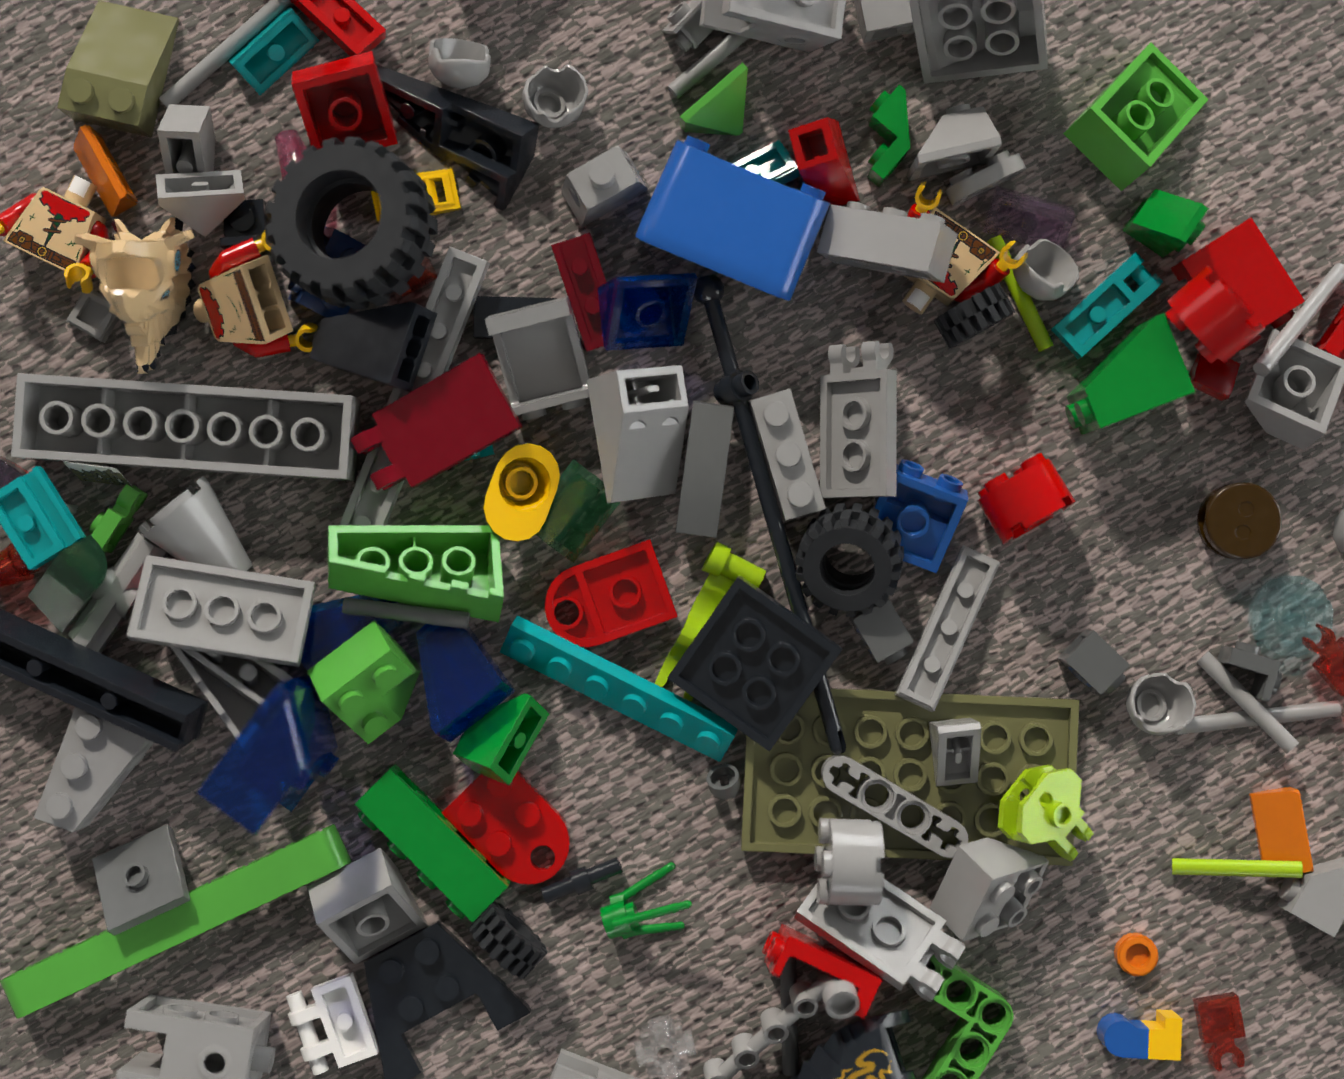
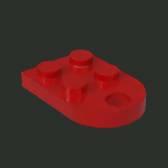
(613, 596)
(508, 825)

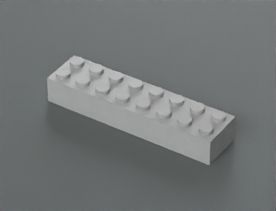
(185, 427)

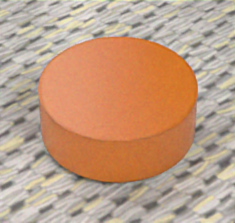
(1136, 954)

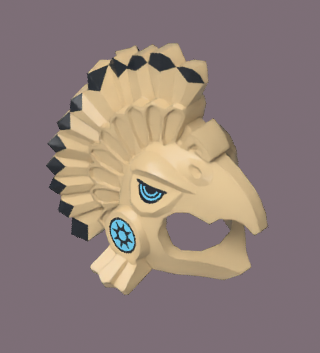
(144, 282)

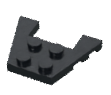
(424, 979)

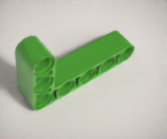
(969, 1025)

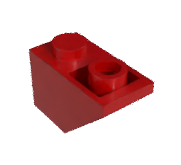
(824, 160)

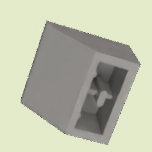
(987, 887)

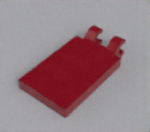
(439, 424)

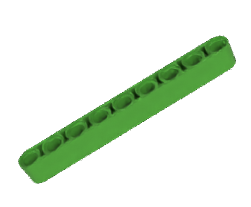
(208, 907)

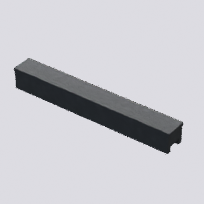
(99, 684)

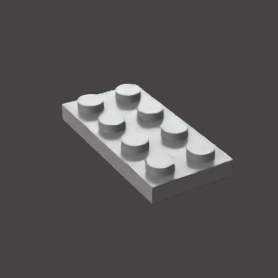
(222, 611)

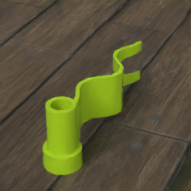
(722, 570)

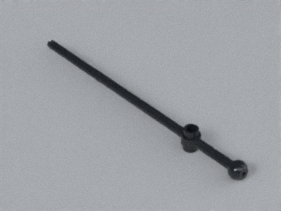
(735, 390)

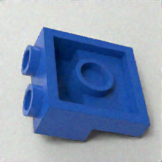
(923, 513)

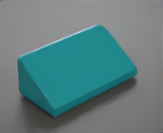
(274, 50)

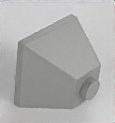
(958, 142)
(1297, 393)

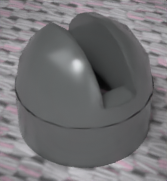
(722, 772)

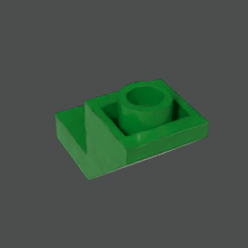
(891, 123)

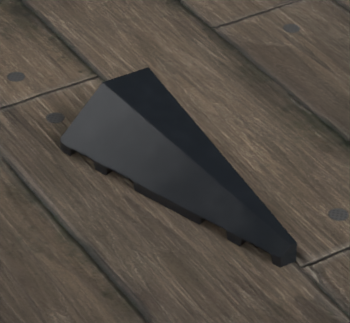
(479, 137)

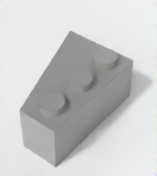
(231, 683)

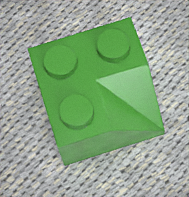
(367, 681)

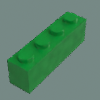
(431, 843)

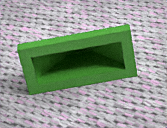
(720, 108)

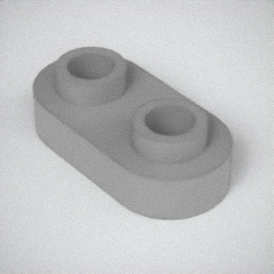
(999, 170)

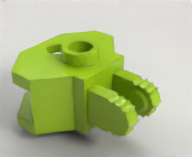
(1047, 811)

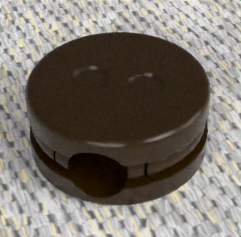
(1239, 521)

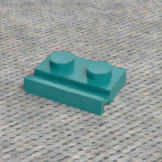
(37, 518)

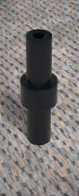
(581, 880)

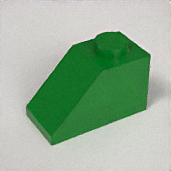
(502, 738)

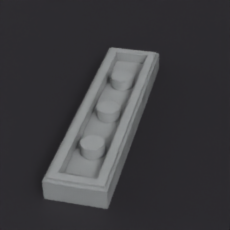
(947, 628)

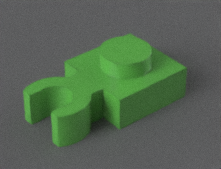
(110, 526)

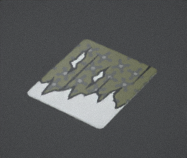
(97, 474)

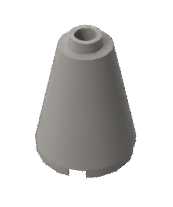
(197, 530)

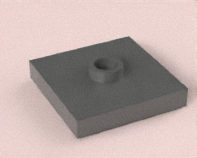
(140, 880)

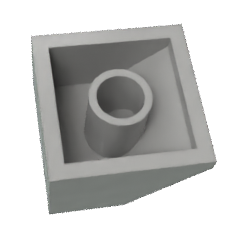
(365, 906)

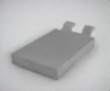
(858, 423)
(887, 938)

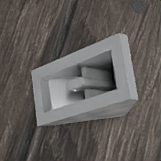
(200, 197)
(955, 750)

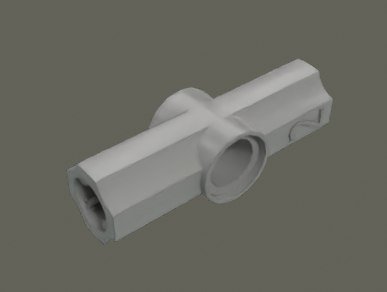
(114, 597)

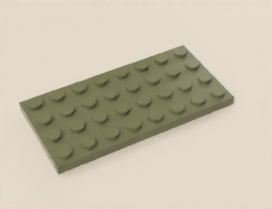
(893, 739)

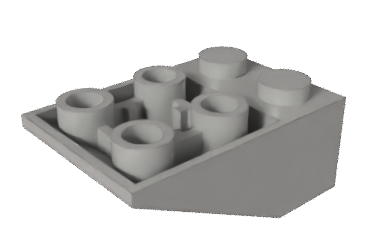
(639, 430)

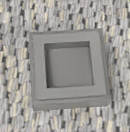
(93, 316)

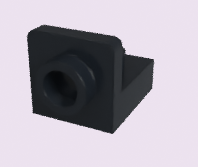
(244, 223)

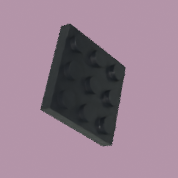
(754, 663)

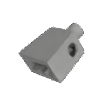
(602, 185)

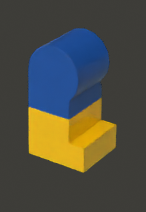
(1142, 1038)

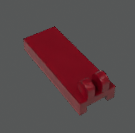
(581, 278)

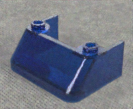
(274, 756)

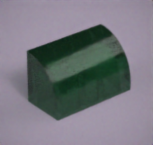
(576, 512)
(70, 582)

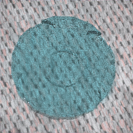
(1276, 613)

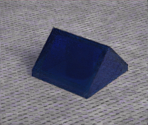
(646, 310)

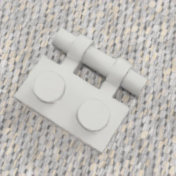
(343, 1019)

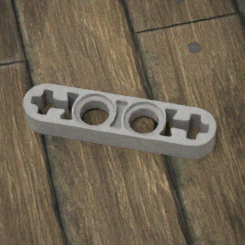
(896, 801)

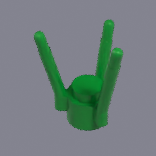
(623, 917)

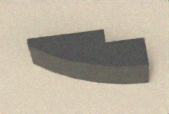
(705, 469)

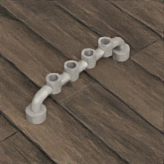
(839, 1001)

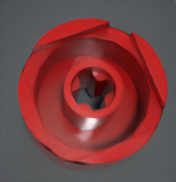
(1213, 316)
(1025, 499)

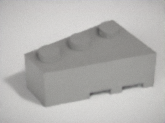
(88, 770)

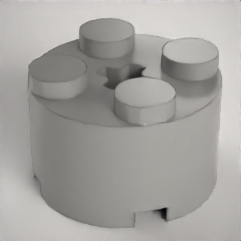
(849, 862)

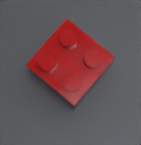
(344, 101)

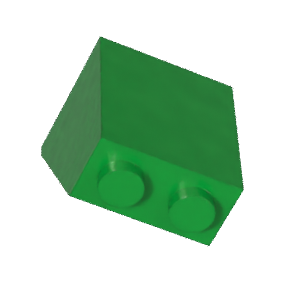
(1131, 379)

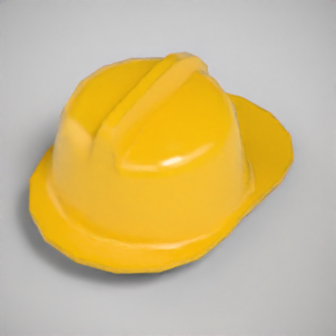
(521, 492)

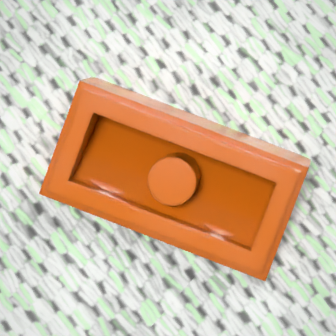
(103, 171)
(1281, 826)

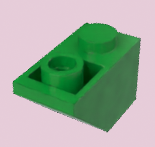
(1166, 222)

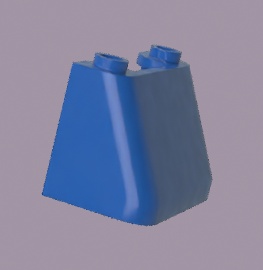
(733, 219)

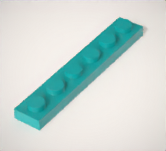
(618, 688)

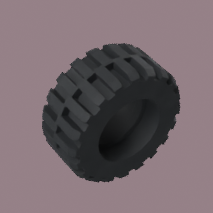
(310, 195)

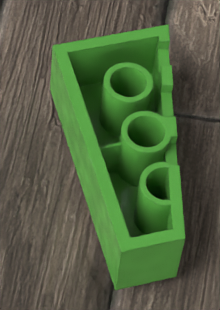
(420, 565)

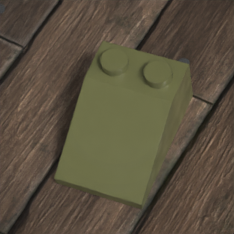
(119, 69)

